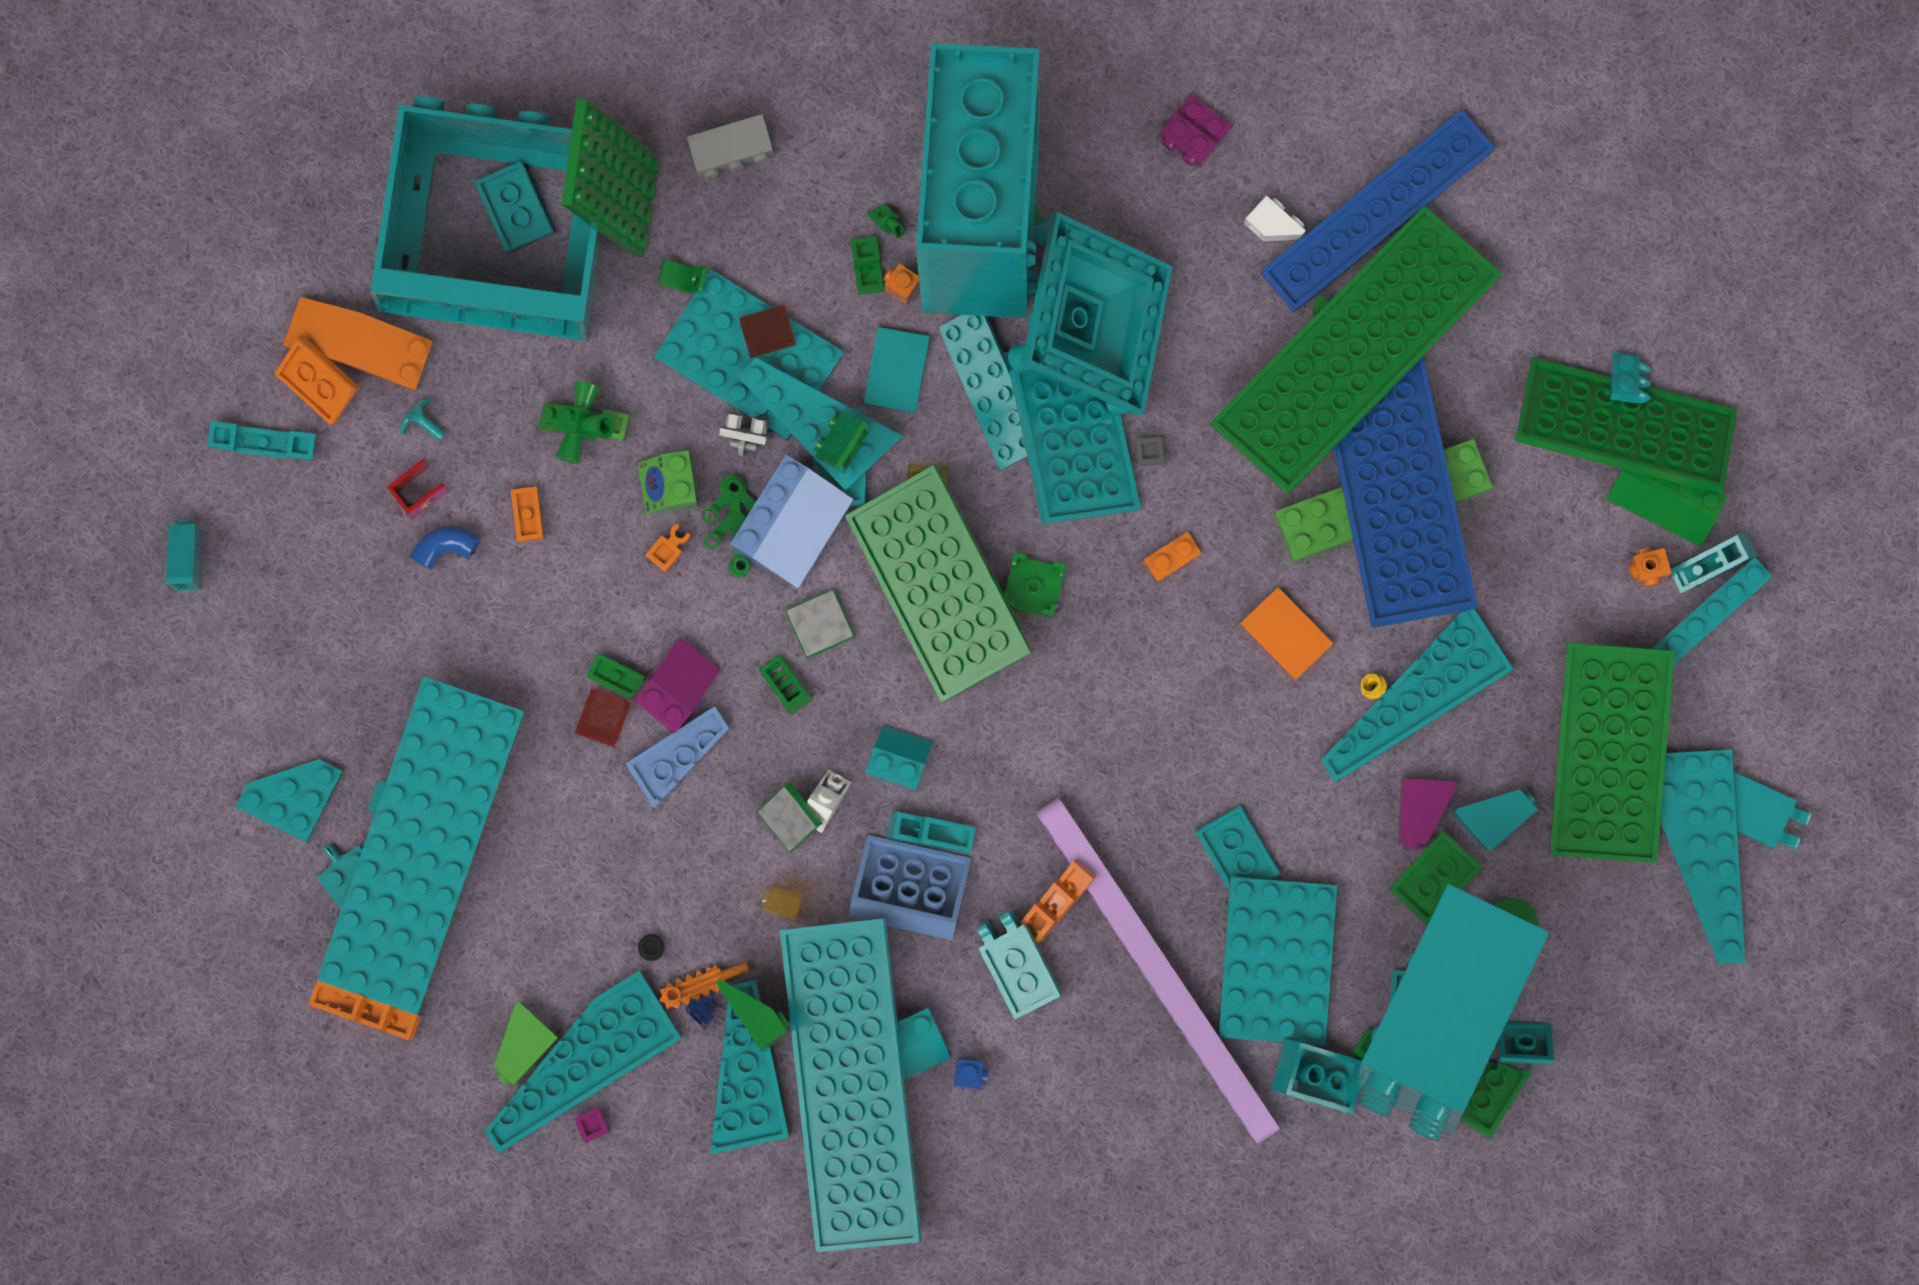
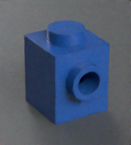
(970, 1074)

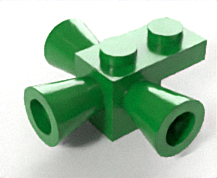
(576, 422)

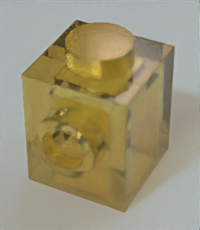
(782, 903)

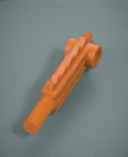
(699, 985)

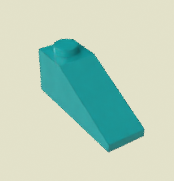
(1713, 562)

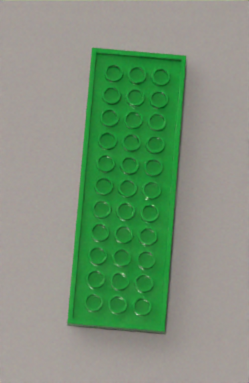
(1355, 350)

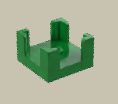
(1034, 586)

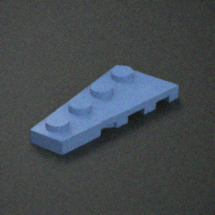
(669, 760)

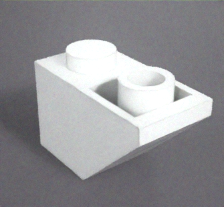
(1272, 223)
(828, 796)

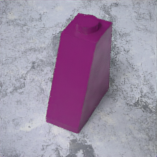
(1420, 809)

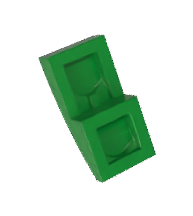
(867, 265)

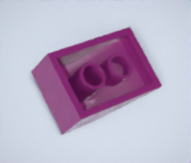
(675, 685)

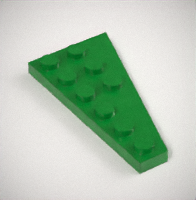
(1491, 1097)

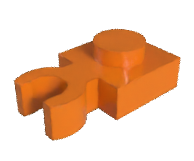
(665, 552)

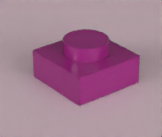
(591, 1125)

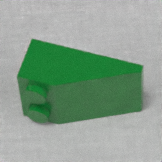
(842, 441)
(759, 1019)

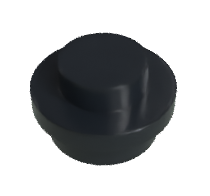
(651, 947)

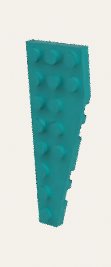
(602, 1045)

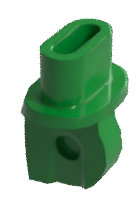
(886, 220)

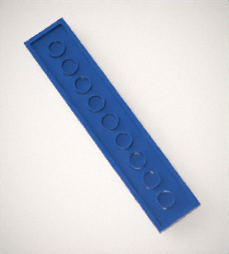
(1377, 211)

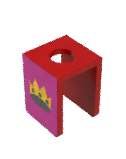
(408, 477)

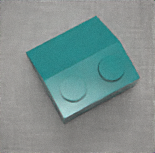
(898, 758)
(920, 1044)

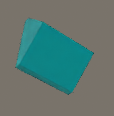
(1525, 1044)

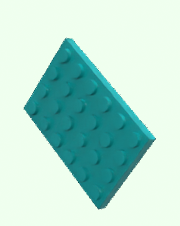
(712, 350)
(1073, 450)
(1277, 961)

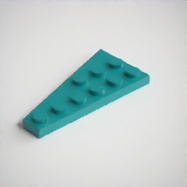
(807, 416)
(748, 1090)

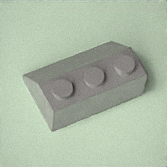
(730, 147)

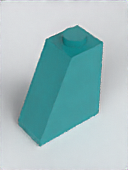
(183, 556)
(1496, 817)

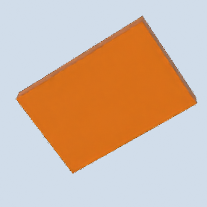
(316, 380)
(1286, 633)

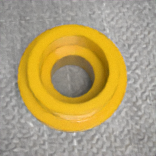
(1370, 680)

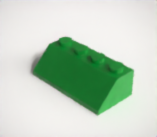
(1668, 504)

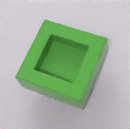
(621, 424)

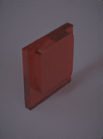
(767, 331)
(603, 718)

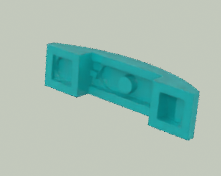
(261, 442)

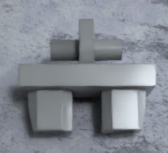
(757, 433)

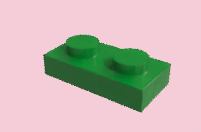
(614, 676)

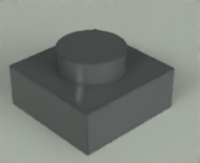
(1149, 451)

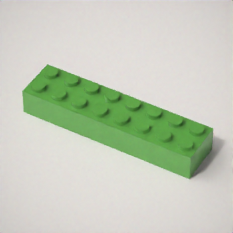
(1323, 521)

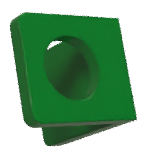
(682, 277)

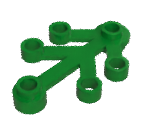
(732, 520)

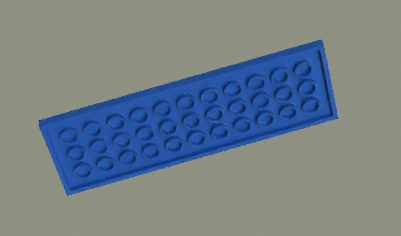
(1404, 509)

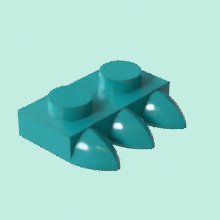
(1627, 378)

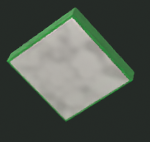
(819, 623)
(789, 817)

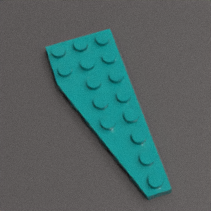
(1702, 834)

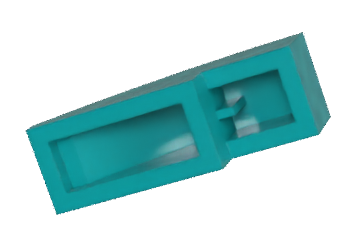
(930, 832)

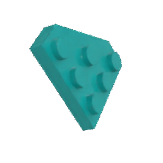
(292, 798)

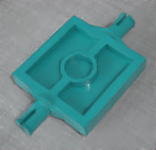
(340, 872)

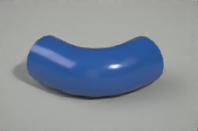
(444, 540)

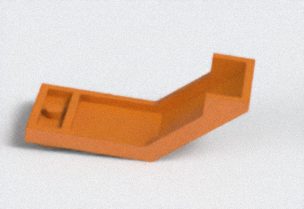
(360, 341)

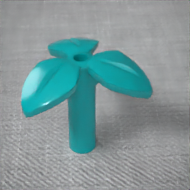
(416, 414)

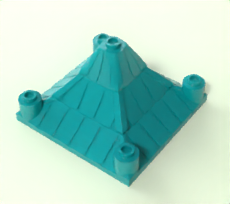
(1095, 314)

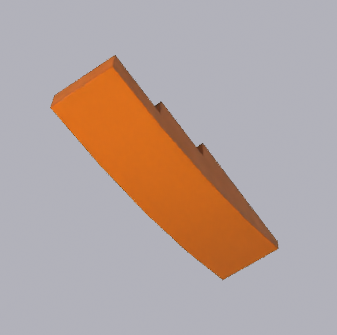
(1058, 900)
(364, 1010)

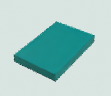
(513, 207)
(896, 370)
(1236, 848)

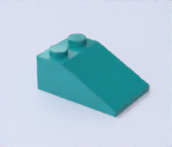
(1317, 1076)

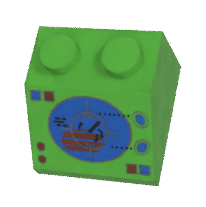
(667, 482)

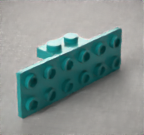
(987, 383)

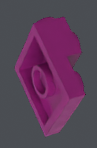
(1194, 132)

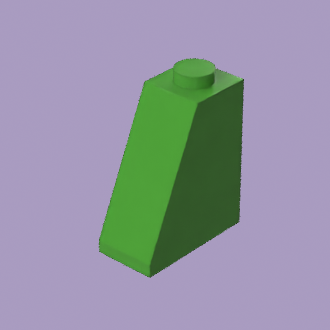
(522, 1045)

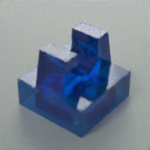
(701, 1012)

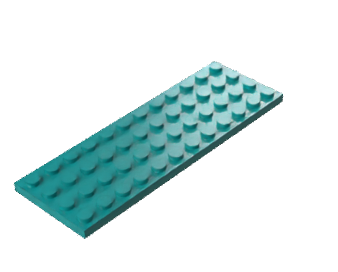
(420, 845)
(851, 1085)

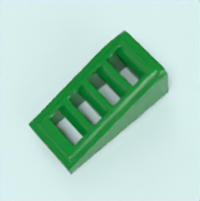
(796, 703)

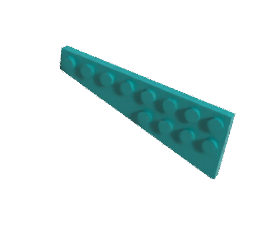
(1442, 677)

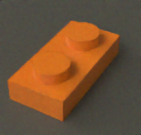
(527, 514)
(1172, 557)

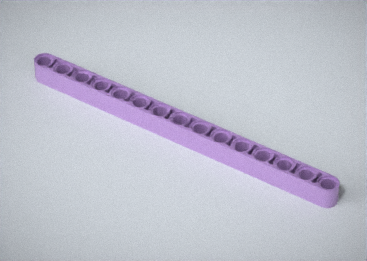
(1160, 974)

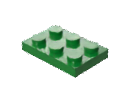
(1428, 876)

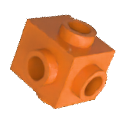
(1656, 560)

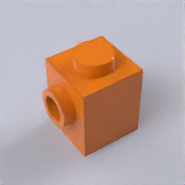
(901, 283)

